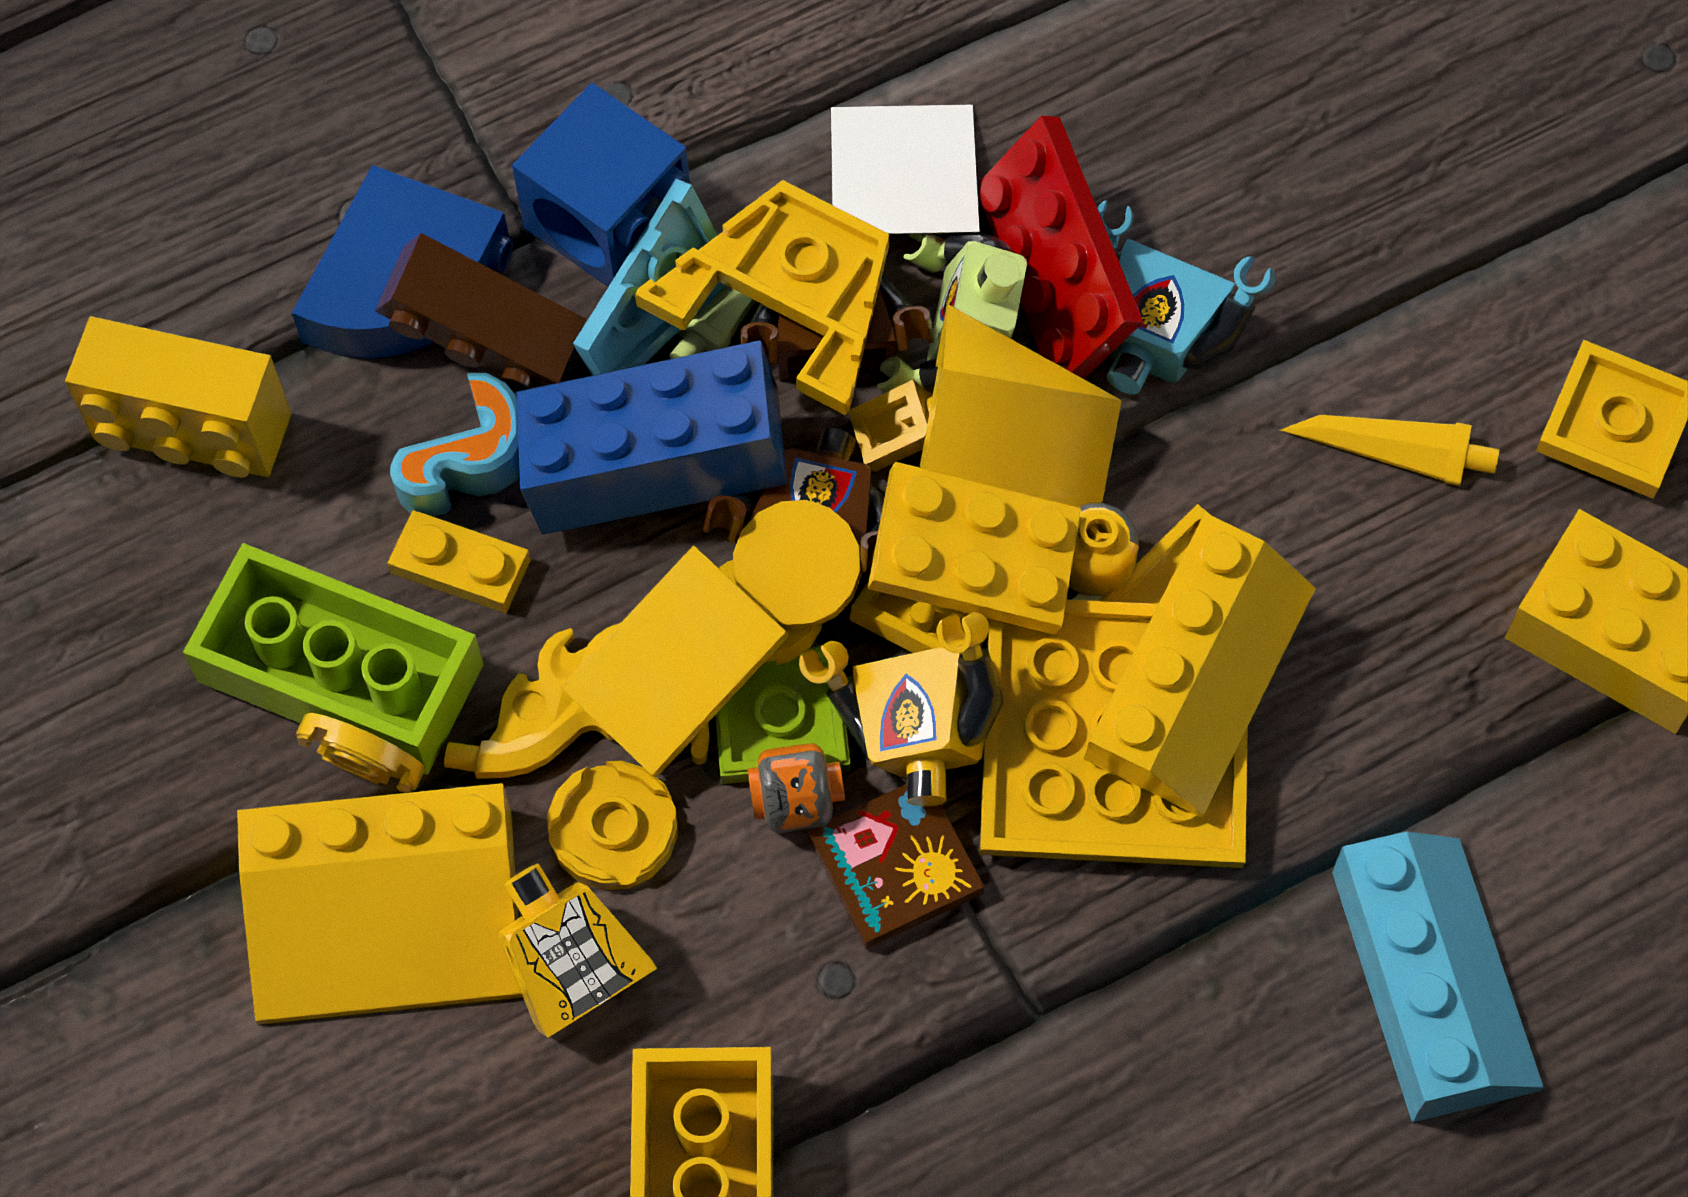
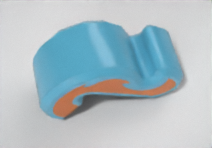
(470, 461)

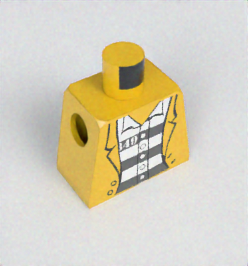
(567, 950)

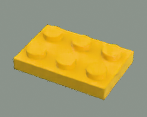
(975, 548)

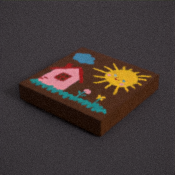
(894, 865)

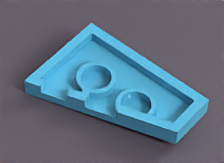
(619, 331)

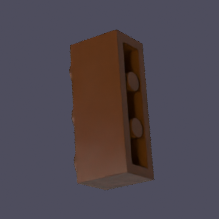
(478, 315)

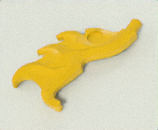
(541, 719)

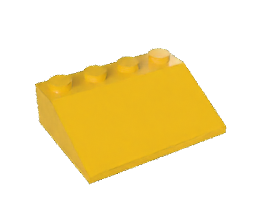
(377, 902)

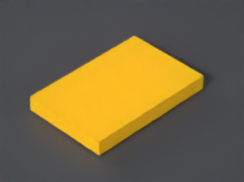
(674, 661)

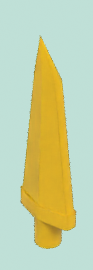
(1419, 447)

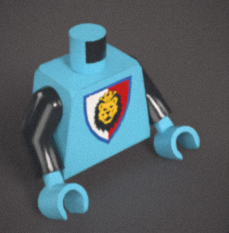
(1184, 310)

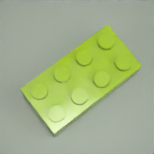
(333, 651)

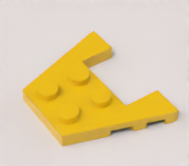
(799, 262)

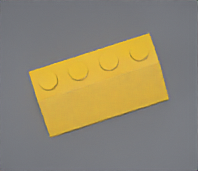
(1201, 666)

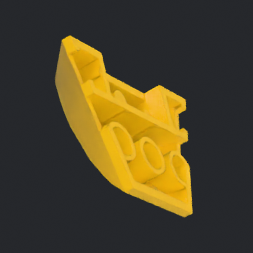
(1016, 418)

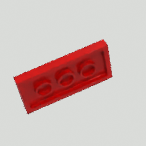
(1072, 277)

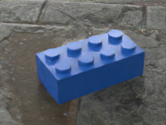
(650, 438)

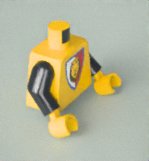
(917, 708)

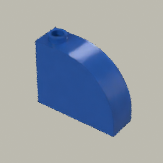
(385, 215)

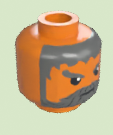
(795, 787)

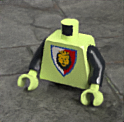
(979, 281)

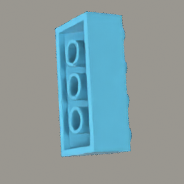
(1434, 974)

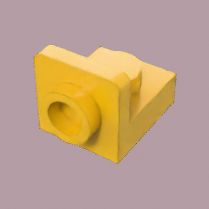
(892, 424)

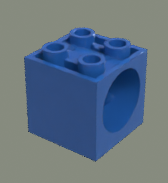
(596, 181)

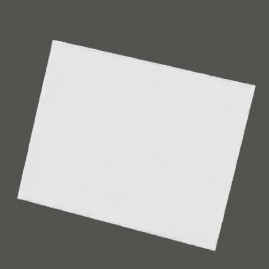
(906, 167)

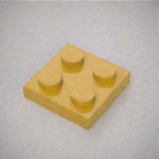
(1617, 419)

